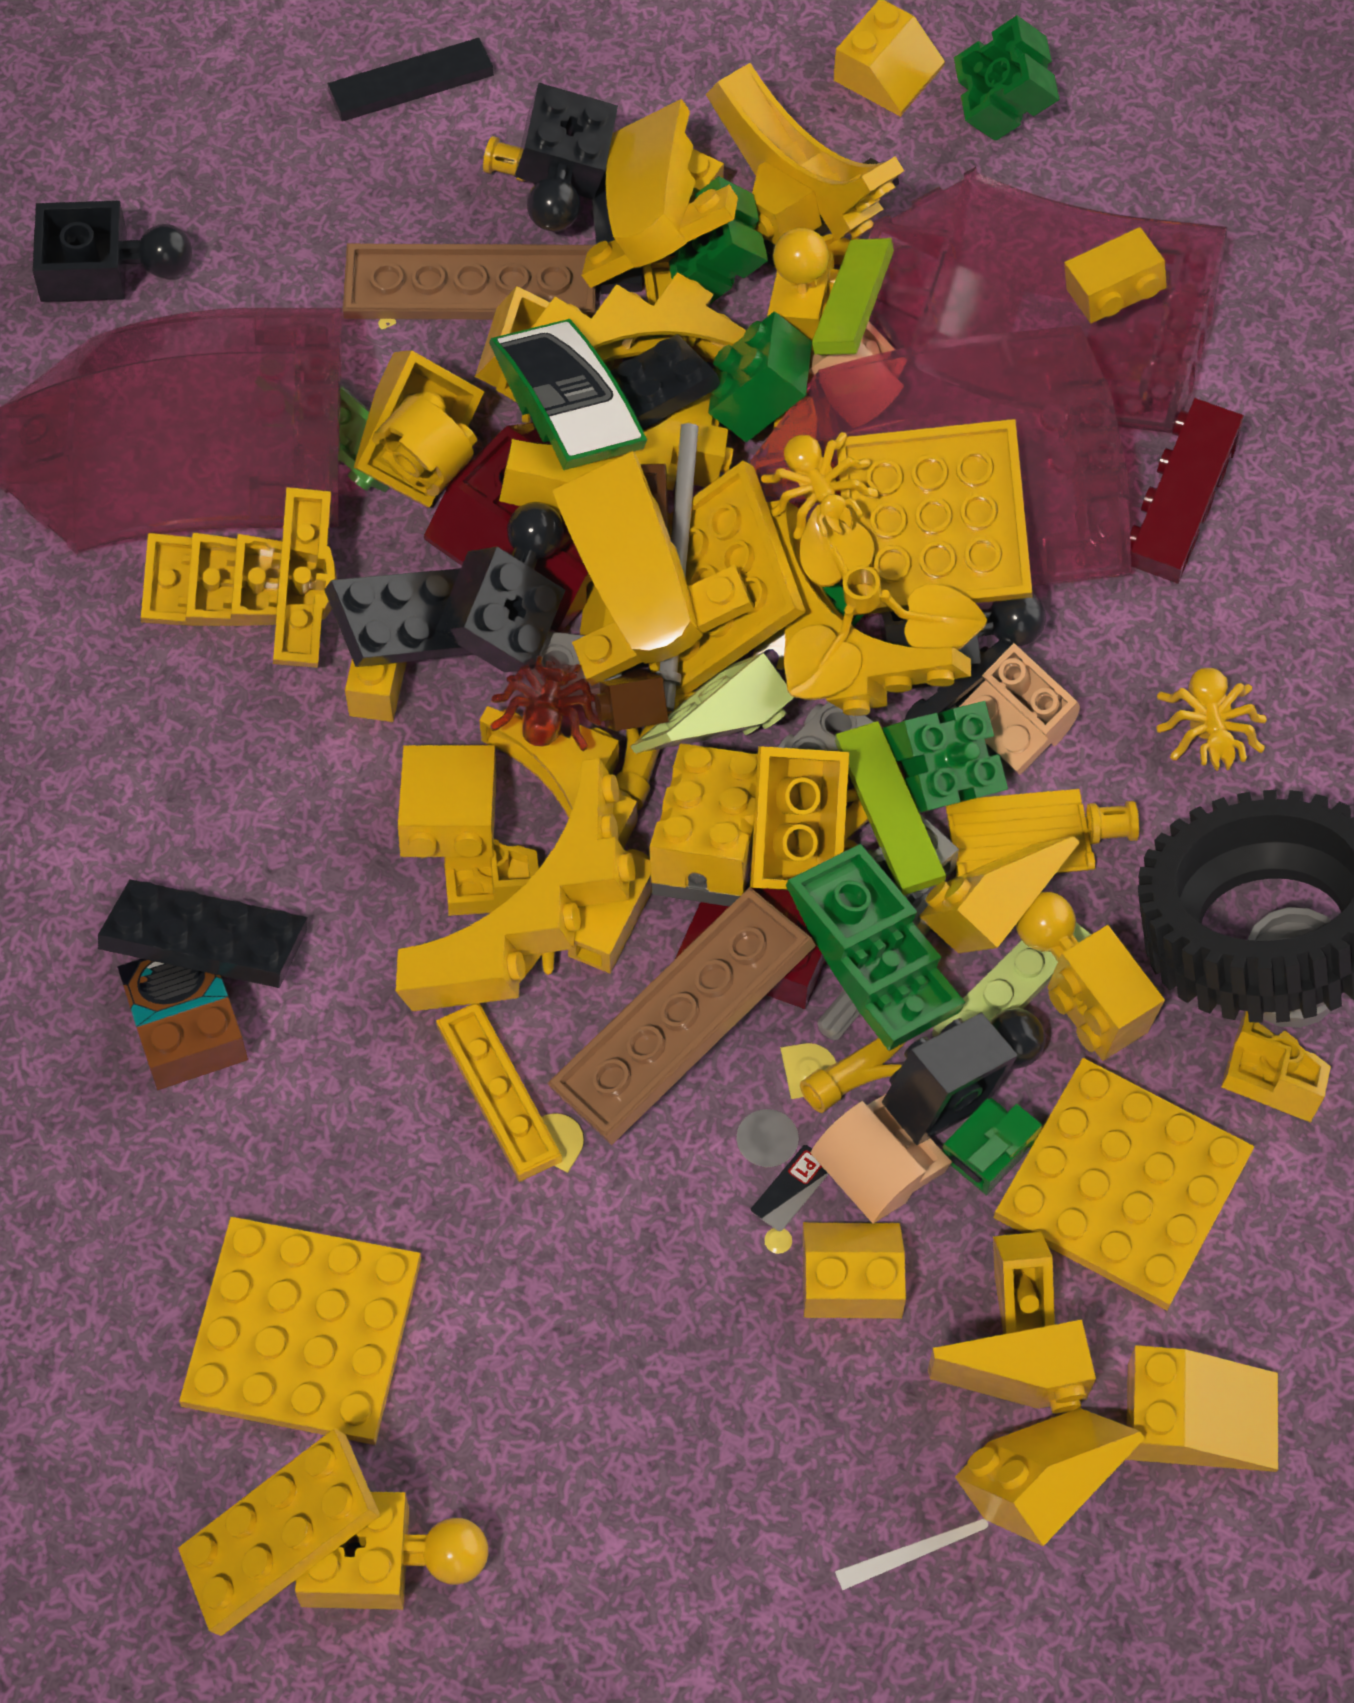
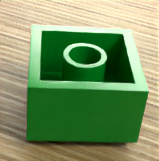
(760, 376)

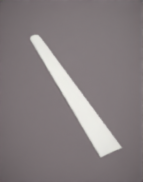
(872, 1567)

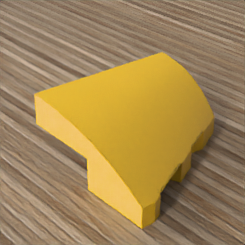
(485, 883)
(1275, 1071)

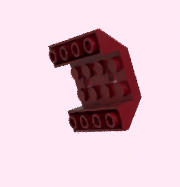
(475, 519)

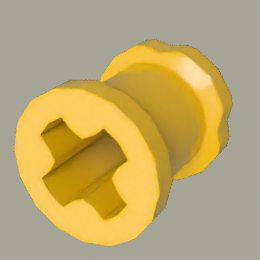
(493, 157)
(1112, 822)

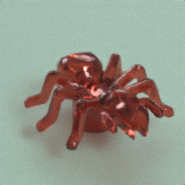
(548, 703)

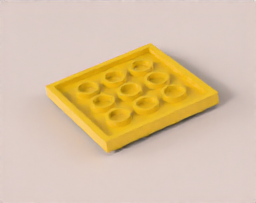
(944, 510)
(729, 528)
(1124, 1183)
(301, 1330)

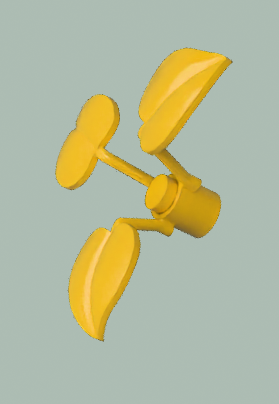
(822, 663)

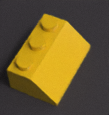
(797, 812)

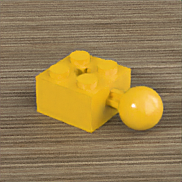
(802, 279)
(1093, 979)
(375, 1576)

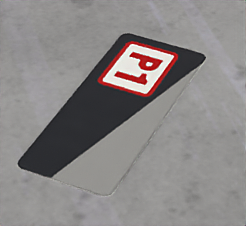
(790, 1189)

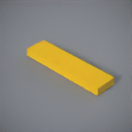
(499, 1091)

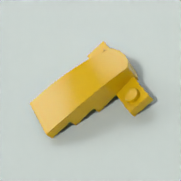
(651, 194)
(638, 573)
(249, 579)

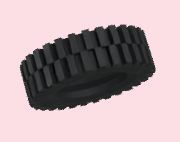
(1238, 847)

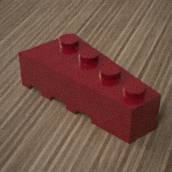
(1186, 489)

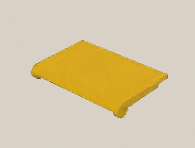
(1007, 823)

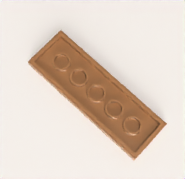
(459, 279)
(681, 1015)

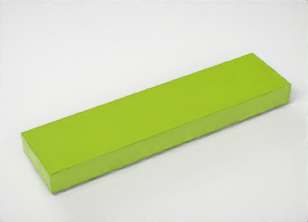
(853, 297)
(890, 809)

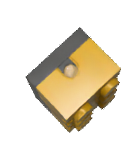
(706, 827)

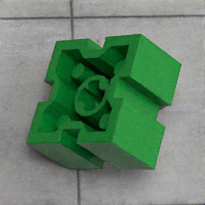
(1006, 78)
(725, 251)
(947, 756)

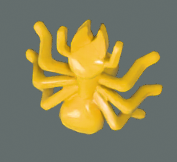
(818, 483)
(1211, 717)

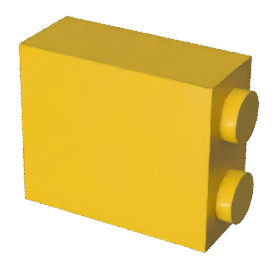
(447, 801)

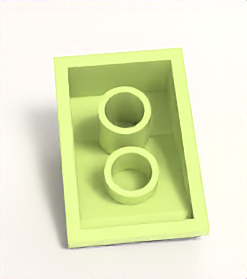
(730, 702)

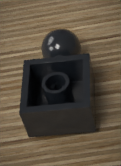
(563, 153)
(85, 251)
(499, 600)
(1009, 620)
(960, 1069)

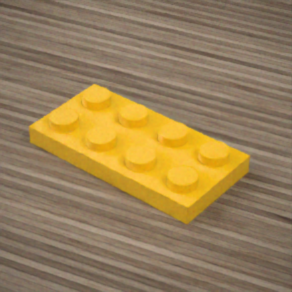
(278, 1532)

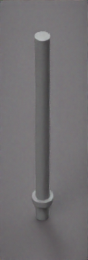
(680, 536)

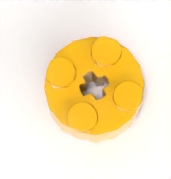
(425, 443)

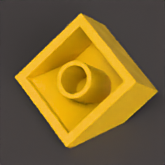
(887, 58)
(853, 1270)

